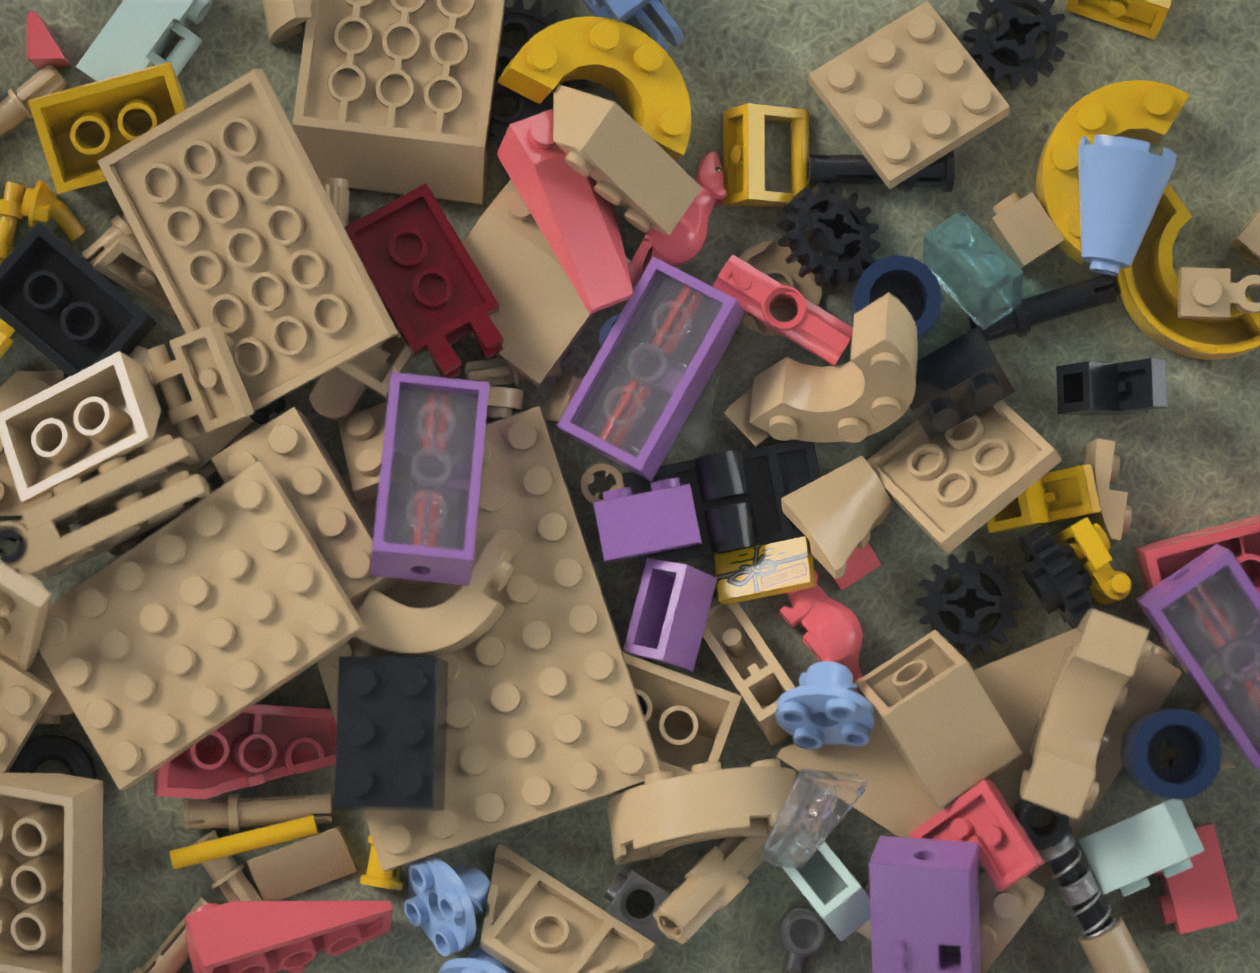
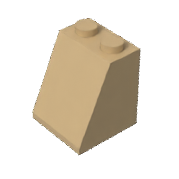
(939, 718)

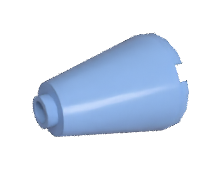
(1118, 198)

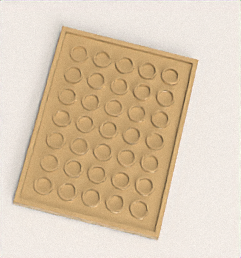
(541, 698)

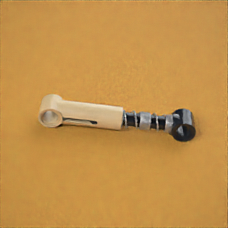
(1102, 936)

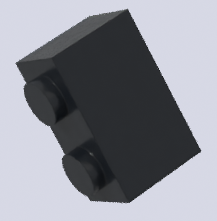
(957, 383)

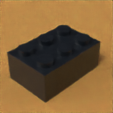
(66, 304)
(391, 733)

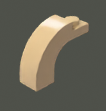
(445, 626)

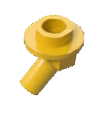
(41, 204)

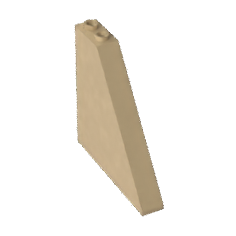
(1018, 692)

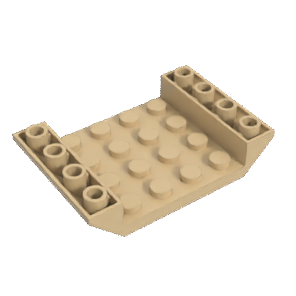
(400, 94)

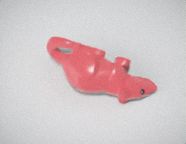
(691, 231)
(830, 627)

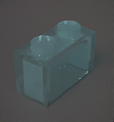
(973, 269)

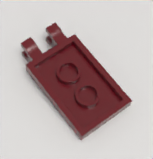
(426, 279)

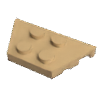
(549, 928)

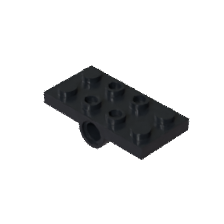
(737, 496)

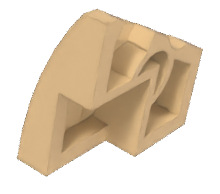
(839, 512)

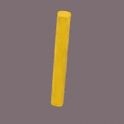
(243, 842)

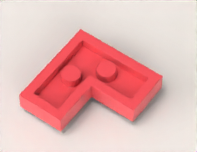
(987, 819)

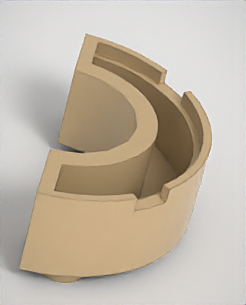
(847, 398)
(1077, 709)
(696, 808)

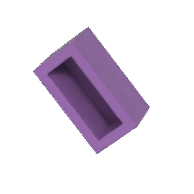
(647, 521)
(670, 614)

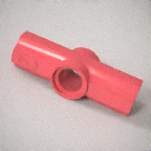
(812, 326)

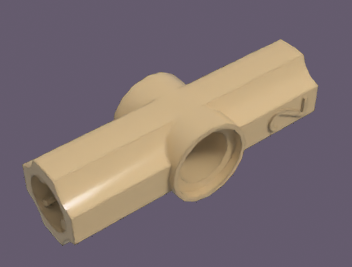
(709, 886)

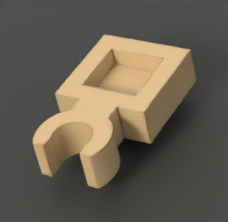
(1209, 294)

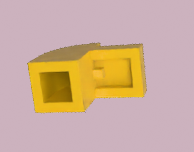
(1050, 500)

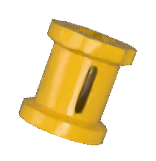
(378, 878)

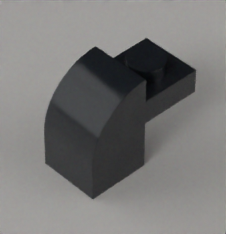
(1111, 387)

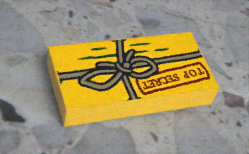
(764, 570)

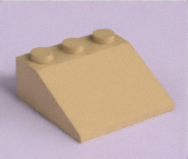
(536, 300)

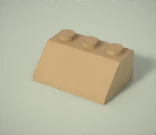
(622, 160)
(79, 425)
(682, 715)

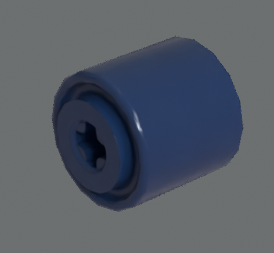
(905, 279)
(1197, 756)

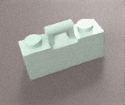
(140, 34)

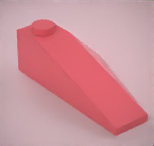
(568, 211)
(250, 750)
(279, 933)

